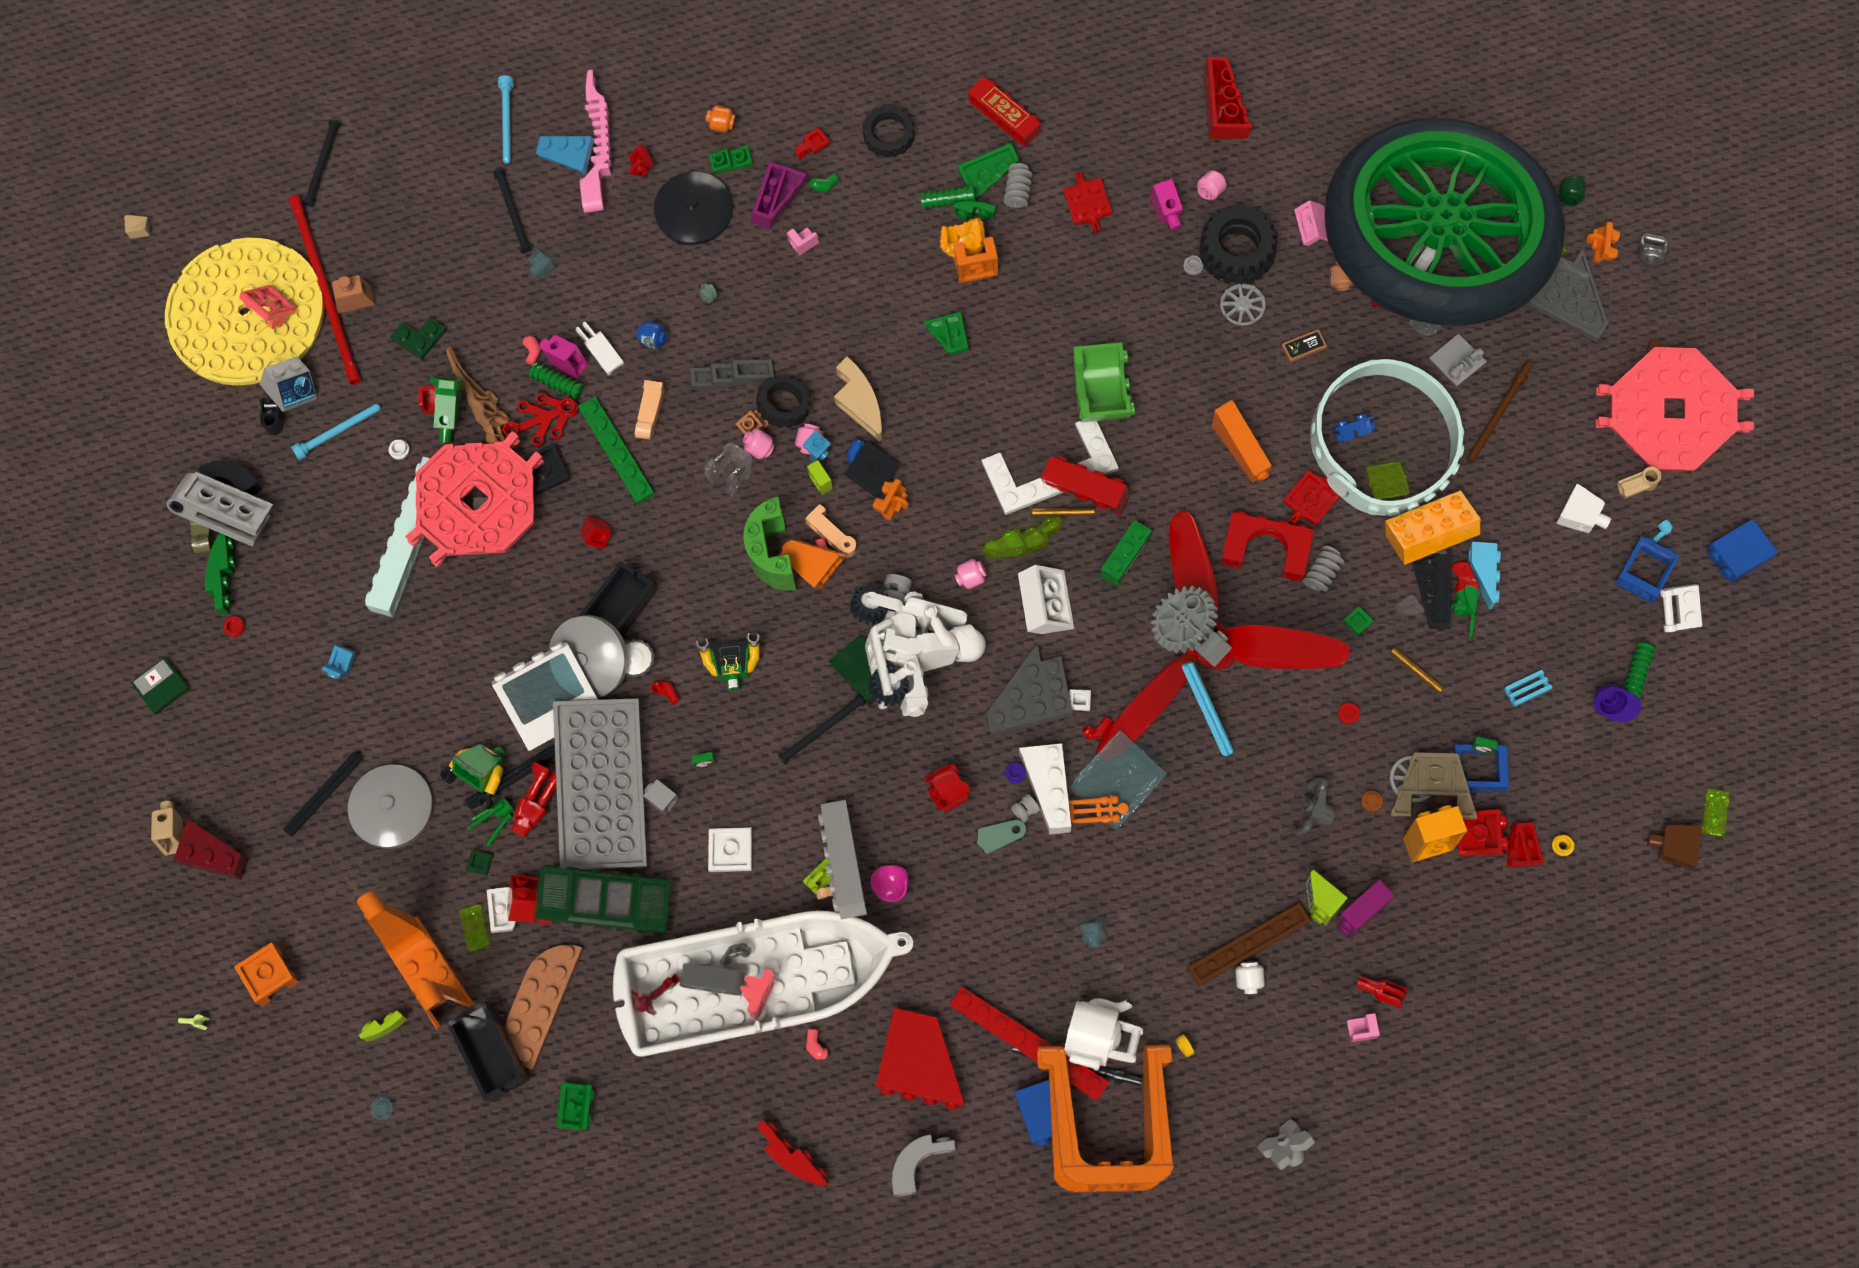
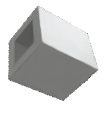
(660, 797)

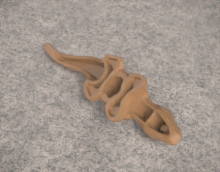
(481, 403)

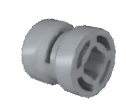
(1025, 808)

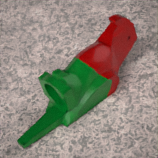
(1466, 594)

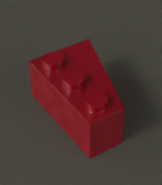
(207, 853)

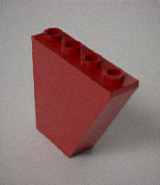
(918, 1062)

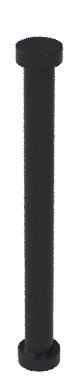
(333, 126)
(524, 246)
(821, 729)

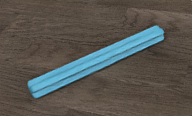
(1207, 708)

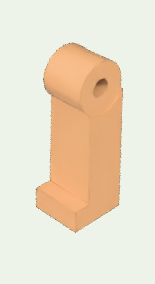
(649, 409)
(833, 536)

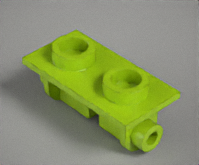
(819, 877)

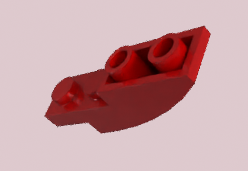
(796, 1163)

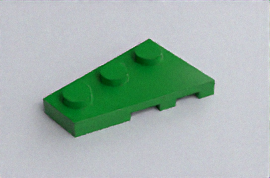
(987, 168)

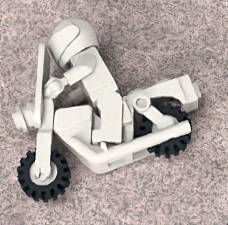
(901, 653)

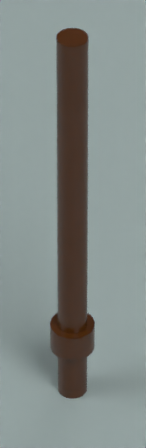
(1518, 380)

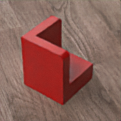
(427, 399)
(595, 532)

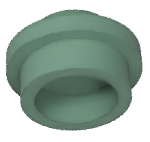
(708, 293)

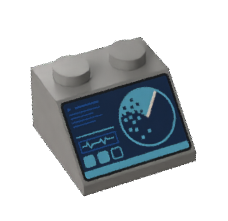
(288, 384)

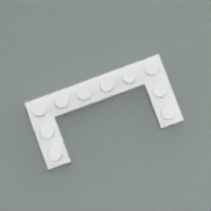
(1016, 498)

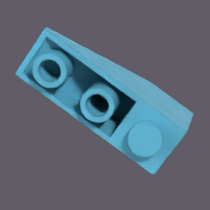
(1483, 563)

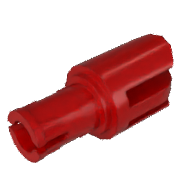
(1384, 990)

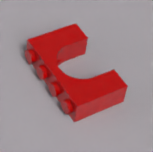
(1294, 538)

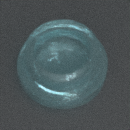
(381, 1108)

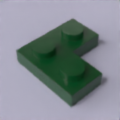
(419, 342)

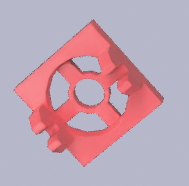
(255, 300)
(758, 992)

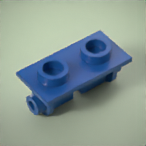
(1360, 424)

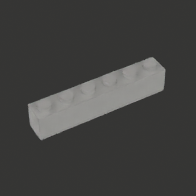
(843, 860)

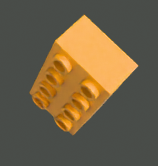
(1432, 527)
(1434, 833)

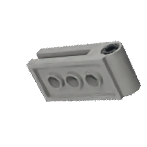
(220, 507)

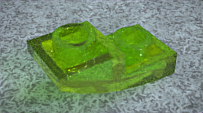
(1715, 812)
(474, 928)

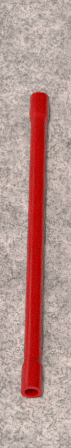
(299, 213)

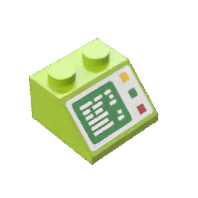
(1323, 898)

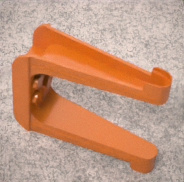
(414, 955)
(1070, 1169)

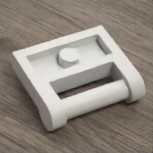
(1687, 607)

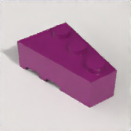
(776, 193)

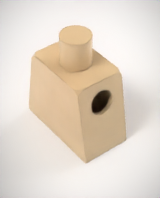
(166, 828)

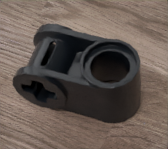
(271, 413)

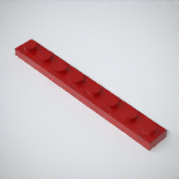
(1023, 1040)

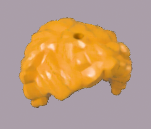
(968, 233)

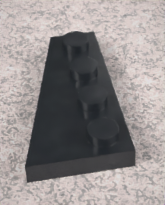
(1434, 584)

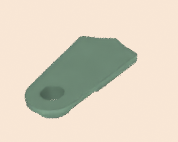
(999, 835)

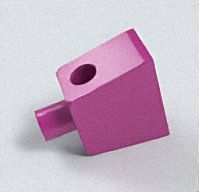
(1167, 203)
(559, 351)

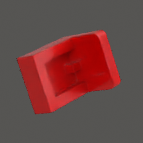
(640, 161)

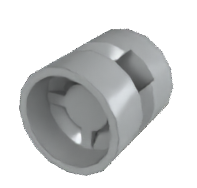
(897, 586)

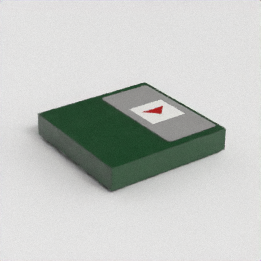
(160, 686)

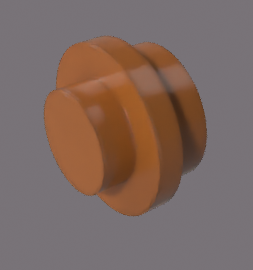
(1372, 801)

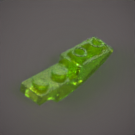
(1015, 544)

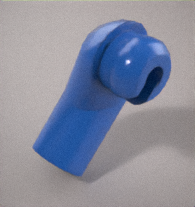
(854, 449)

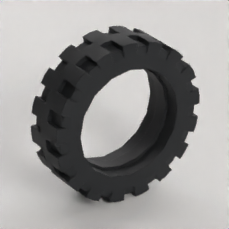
(888, 113)
(778, 418)

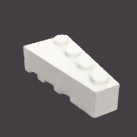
(1048, 780)

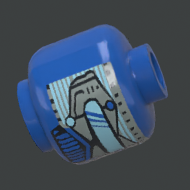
(652, 334)

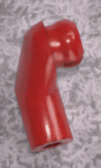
(665, 689)

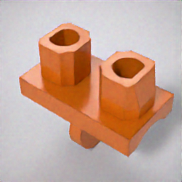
(1601, 242)
(894, 499)

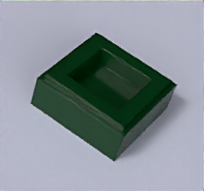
(479, 862)

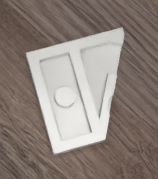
(498, 910)

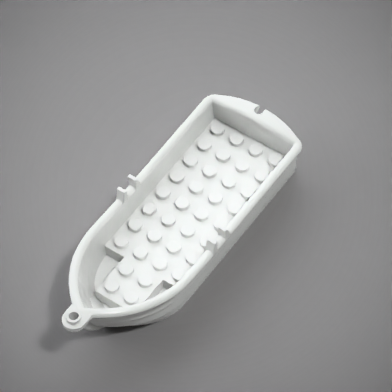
(816, 963)

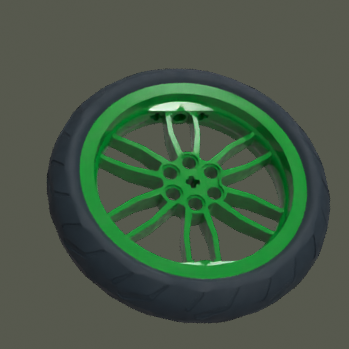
(1444, 221)

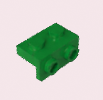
(574, 1106)

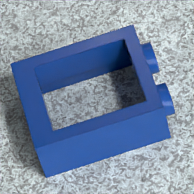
(1638, 586)
(1501, 768)

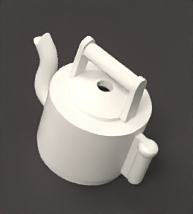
(1097, 1033)

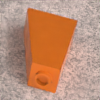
(1241, 442)

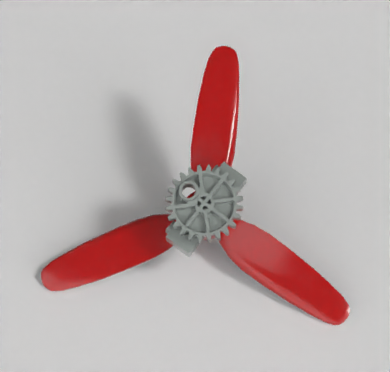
(1189, 624)

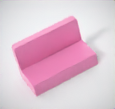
(1311, 222)

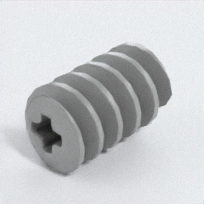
(1018, 186)
(1323, 569)

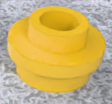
(1569, 845)

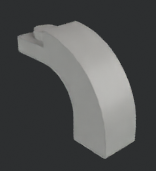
(906, 1164)

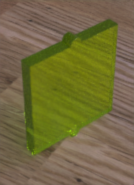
(1387, 480)

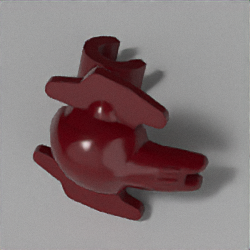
(644, 1002)

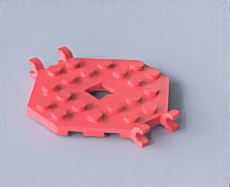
(1674, 442)
(451, 476)

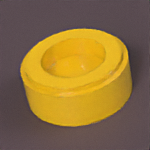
(1184, 1046)

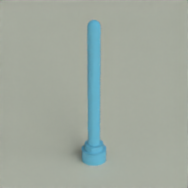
(506, 84)
(302, 449)

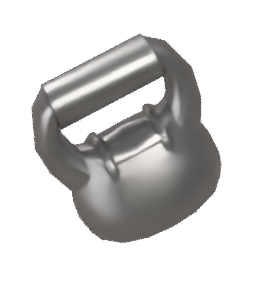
(1651, 253)

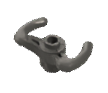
(1315, 808)

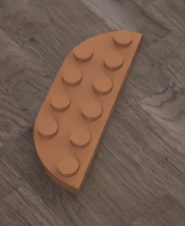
(540, 1001)

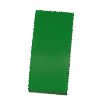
(728, 161)
(968, 209)

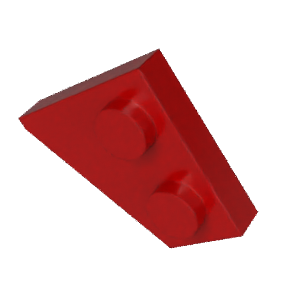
(1524, 846)

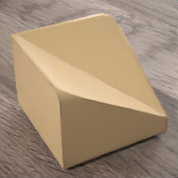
(136, 226)

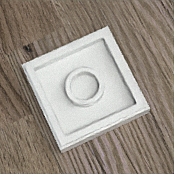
(730, 849)

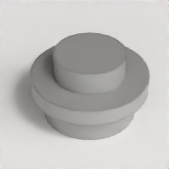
(1193, 265)

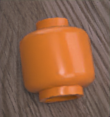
(720, 119)

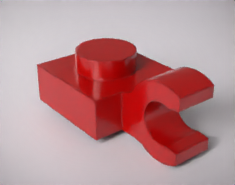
(814, 142)

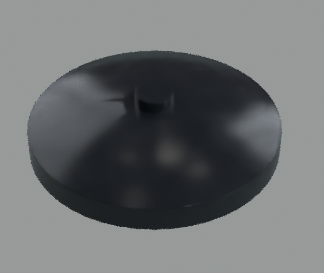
(693, 208)

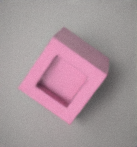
(802, 241)
(1363, 1028)

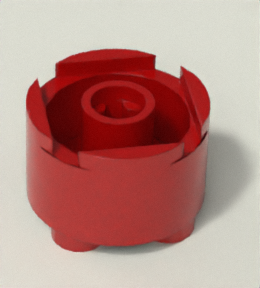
(947, 788)

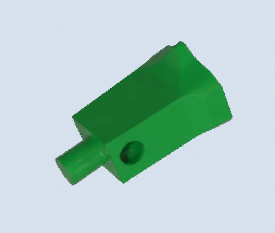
(447, 405)

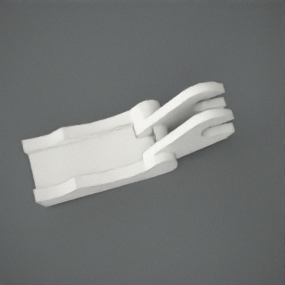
(601, 349)

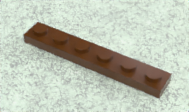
(1248, 945)

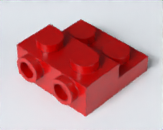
(1485, 835)

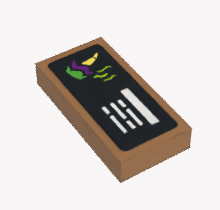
(1304, 346)

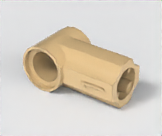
(1638, 482)

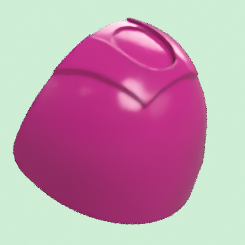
(890, 883)

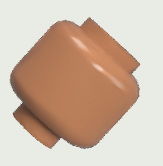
(1339, 279)

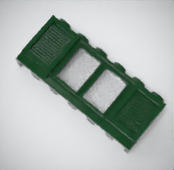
(601, 899)

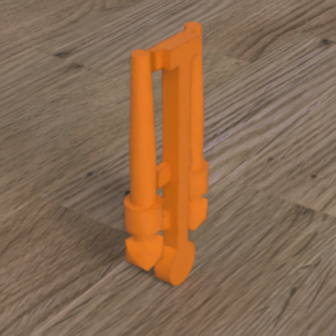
(1123, 808)

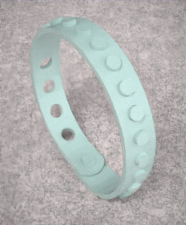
(1342, 482)

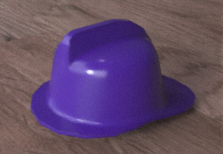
(1616, 703)

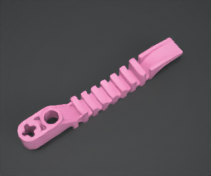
(591, 184)

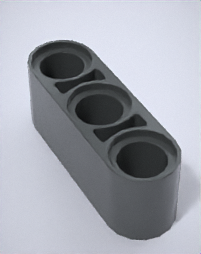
(712, 979)

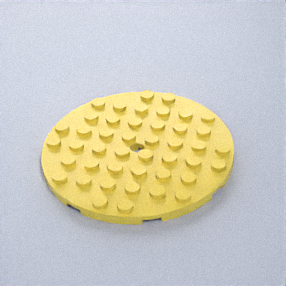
(206, 309)

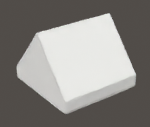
(1080, 699)

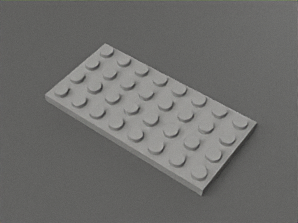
(599, 784)

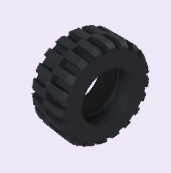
(1243, 222)

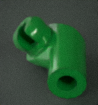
(823, 185)

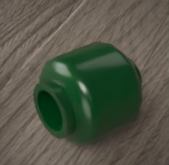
(1572, 190)

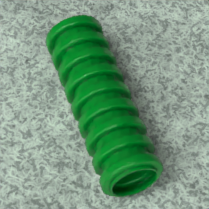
(947, 197)
(556, 380)
(1639, 668)

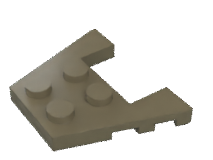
(1435, 776)

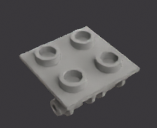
(1458, 359)

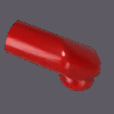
(1097, 732)

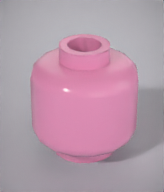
(1211, 185)
(803, 434)
(758, 443)
(971, 574)

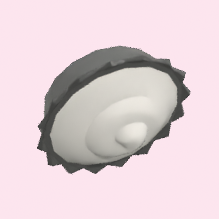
(639, 658)

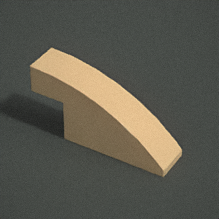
(858, 398)

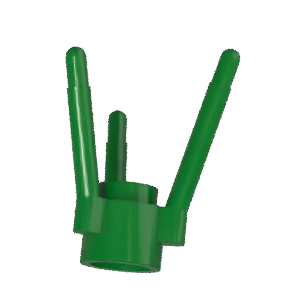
(499, 809)

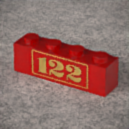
(1004, 111)

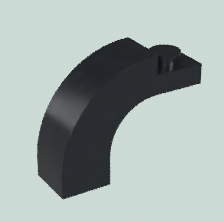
(231, 474)

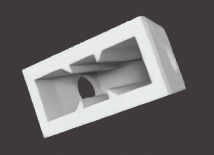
(1583, 511)

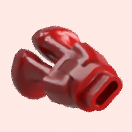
(527, 811)

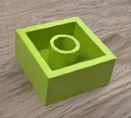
(819, 477)

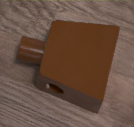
(1677, 845)

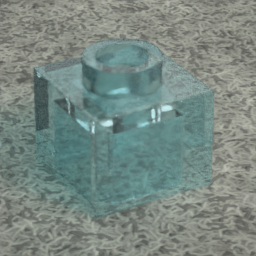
(540, 265)
(1092, 934)

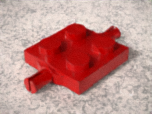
(1087, 202)
(1310, 499)

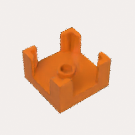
(978, 265)
(265, 973)

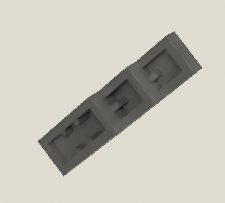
(734, 374)

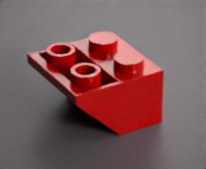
(522, 899)

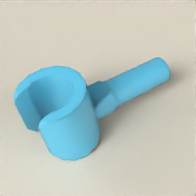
(1665, 528)

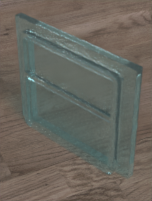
(1119, 771)

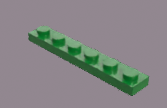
(616, 450)

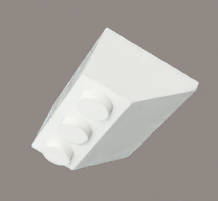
(1045, 600)

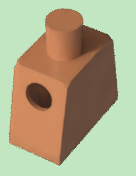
(352, 293)

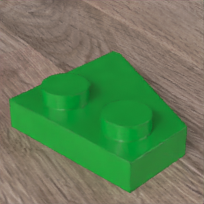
(949, 333)

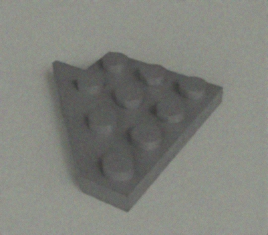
(1573, 298)
(1032, 696)

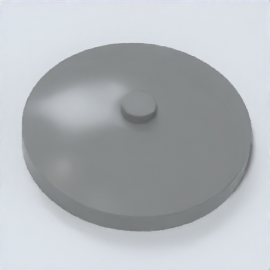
(597, 650)
(390, 806)

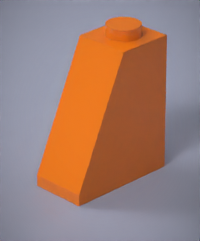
(812, 561)

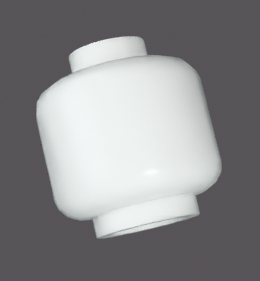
(1250, 977)

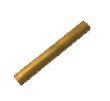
(1083, 511)
(1416, 670)

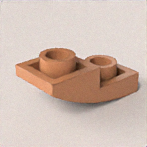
(753, 421)

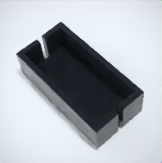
(621, 598)
(488, 1051)

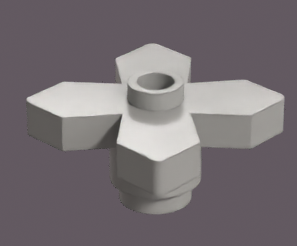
(1287, 1146)

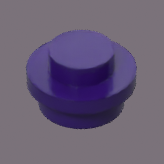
(1015, 772)

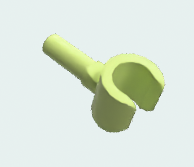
(197, 1021)

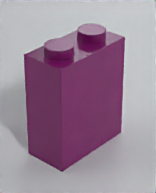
(1364, 909)

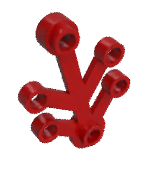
(543, 418)

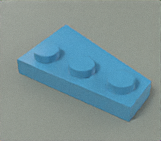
(566, 150)

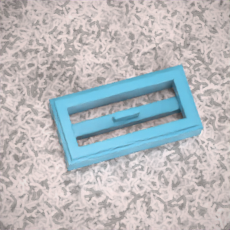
(1543, 680)

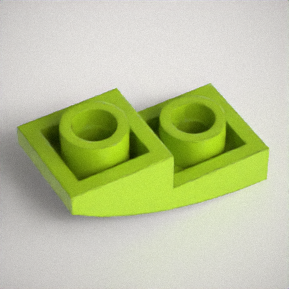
(375, 1030)

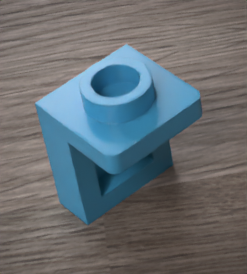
(817, 446)
(339, 662)

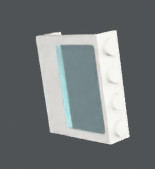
(534, 685)

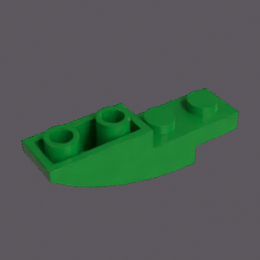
(218, 567)

